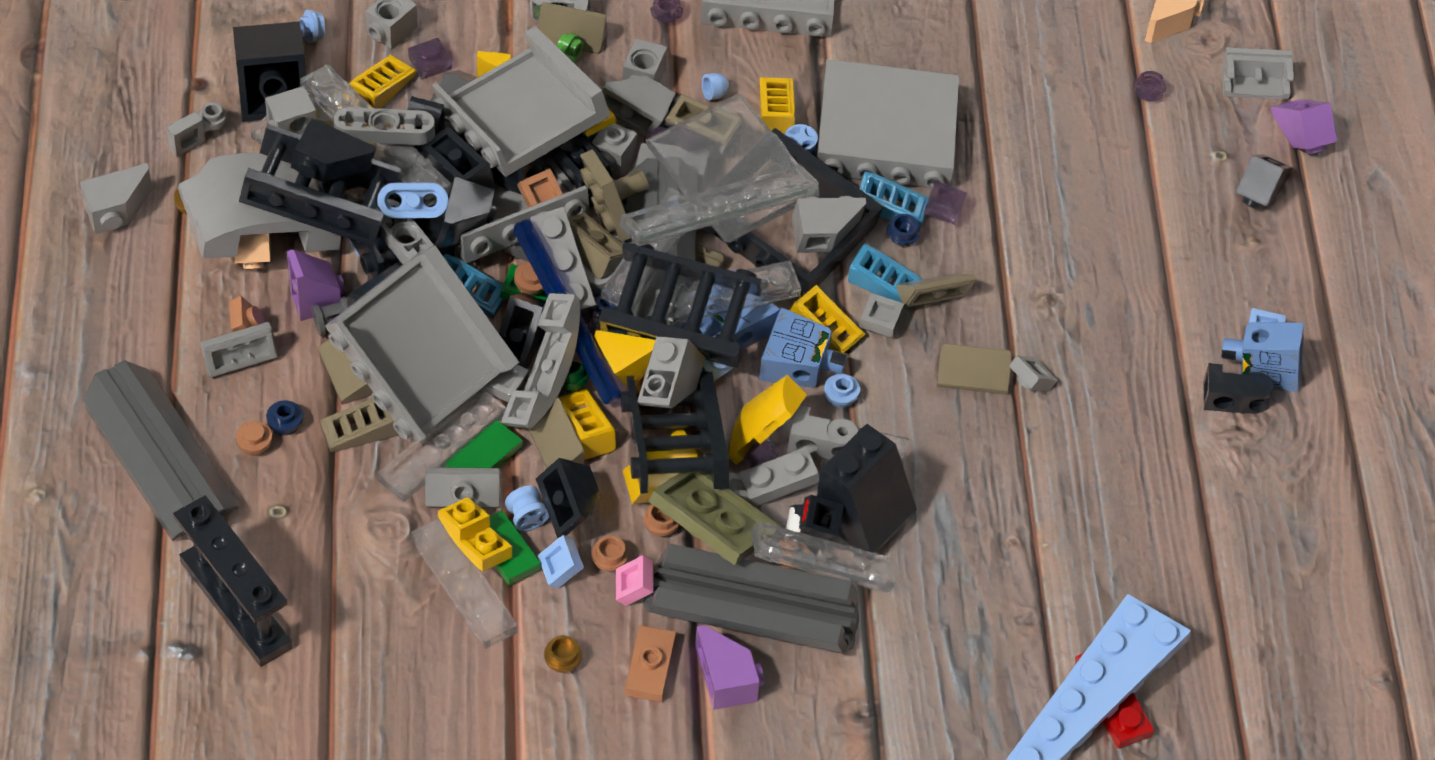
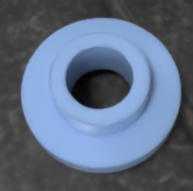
(312, 26)
(838, 397)

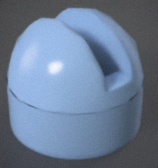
(714, 86)

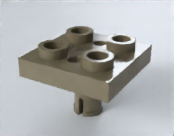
(608, 193)

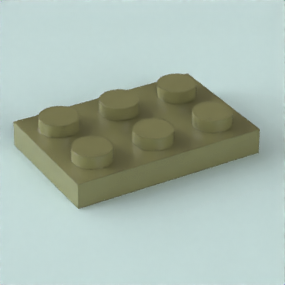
(710, 514)

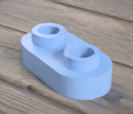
(412, 200)

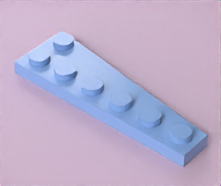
(1111, 669)

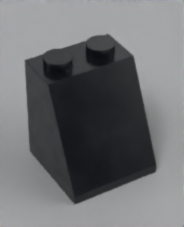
(268, 63)
(871, 486)

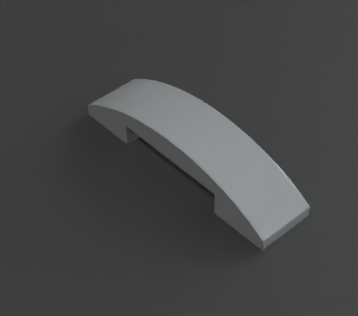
(561, 322)

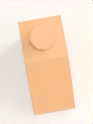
(1172, 17)
(254, 250)

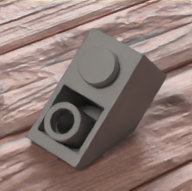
(824, 221)
(671, 372)

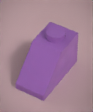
(1306, 124)
(312, 283)
(727, 669)

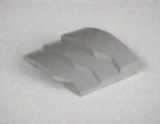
(220, 218)

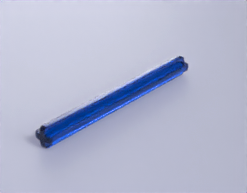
(553, 283)

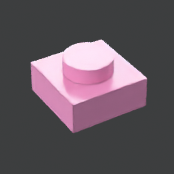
(634, 580)

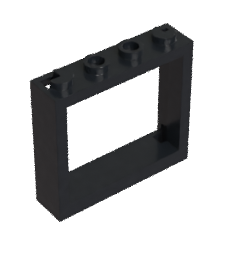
(830, 186)

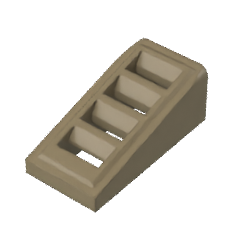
(364, 434)

